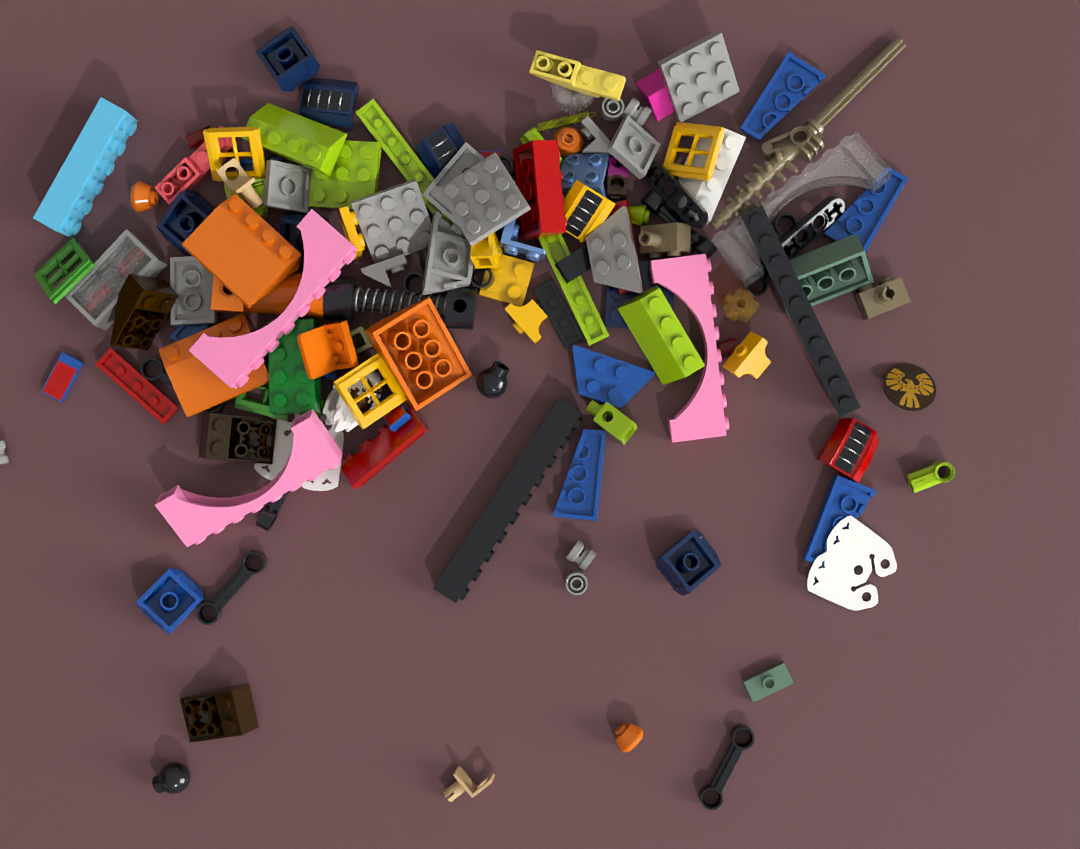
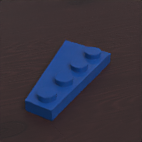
(784, 91)
(867, 212)
(583, 481)
(842, 500)

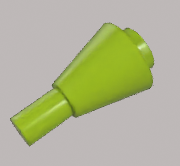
(639, 214)

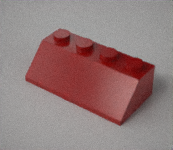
(540, 183)
(381, 451)

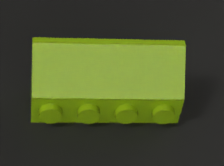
(298, 138)
(661, 336)

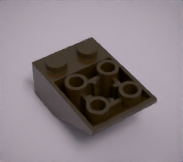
(141, 311)
(237, 438)
(219, 713)

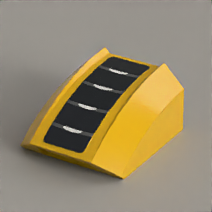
(585, 210)

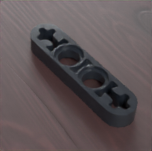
(676, 193)
(806, 224)

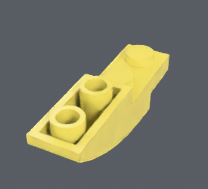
(577, 77)

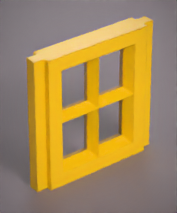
(696, 131)
(215, 156)
(359, 373)

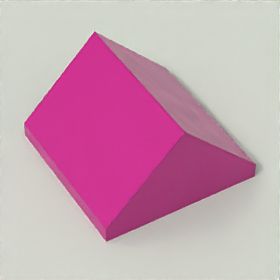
(655, 95)

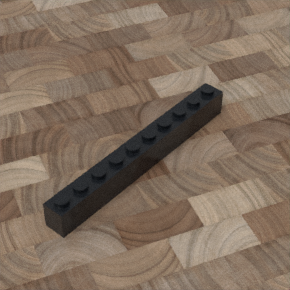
(799, 308)
(507, 500)

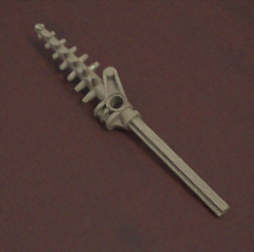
(784, 148)

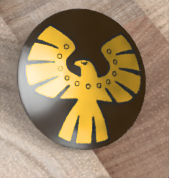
(909, 387)

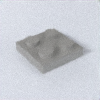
(633, 147)
(287, 186)

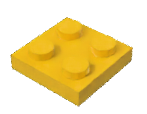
(349, 225)
(510, 281)

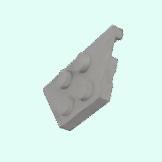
(614, 253)
(447, 258)

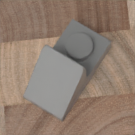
(600, 141)
(380, 270)

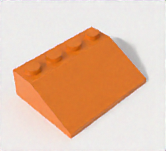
(242, 250)
(419, 353)
(194, 382)

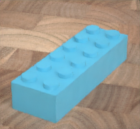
(86, 168)

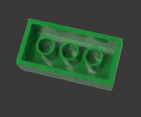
(289, 385)

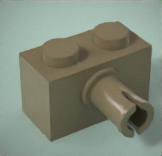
(665, 239)
(882, 298)

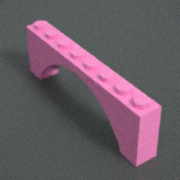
(324, 256)
(704, 412)
(198, 516)

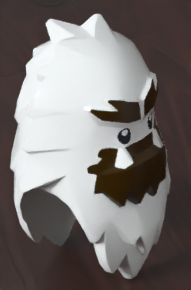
(338, 412)

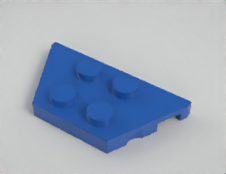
(607, 377)

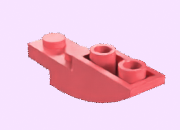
(190, 171)

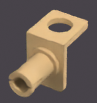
(241, 184)
(465, 783)

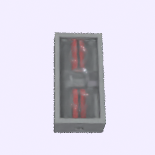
(99, 289)

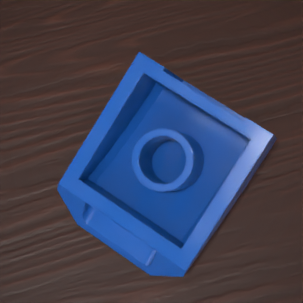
(170, 600)

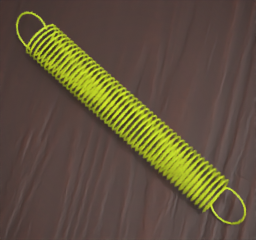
(563, 123)

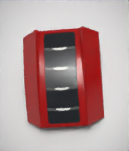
(849, 448)

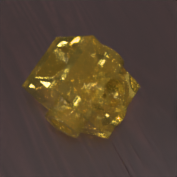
(747, 309)

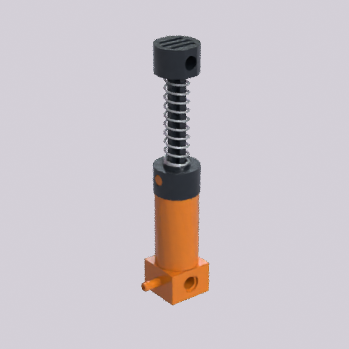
(344, 299)

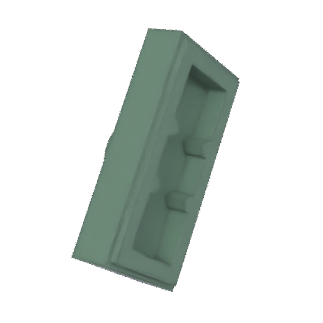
(768, 682)

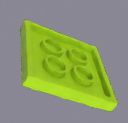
(351, 178)

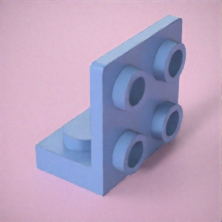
(587, 169)
(511, 247)

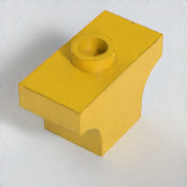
(486, 252)
(527, 319)
(748, 357)

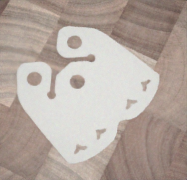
(282, 452)
(839, 563)

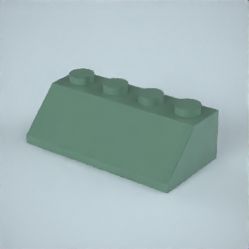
(832, 270)

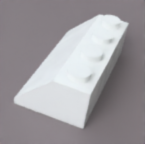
(709, 192)

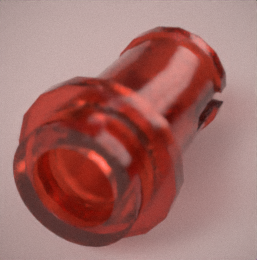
(196, 138)
(727, 346)

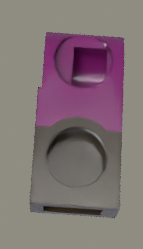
(616, 180)

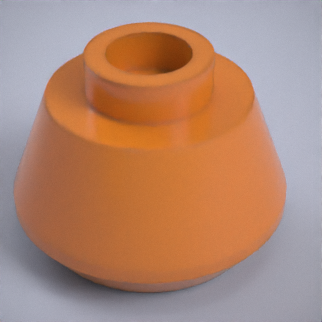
(575, 141)
(143, 196)
(628, 736)

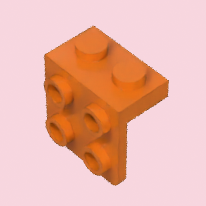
(327, 349)

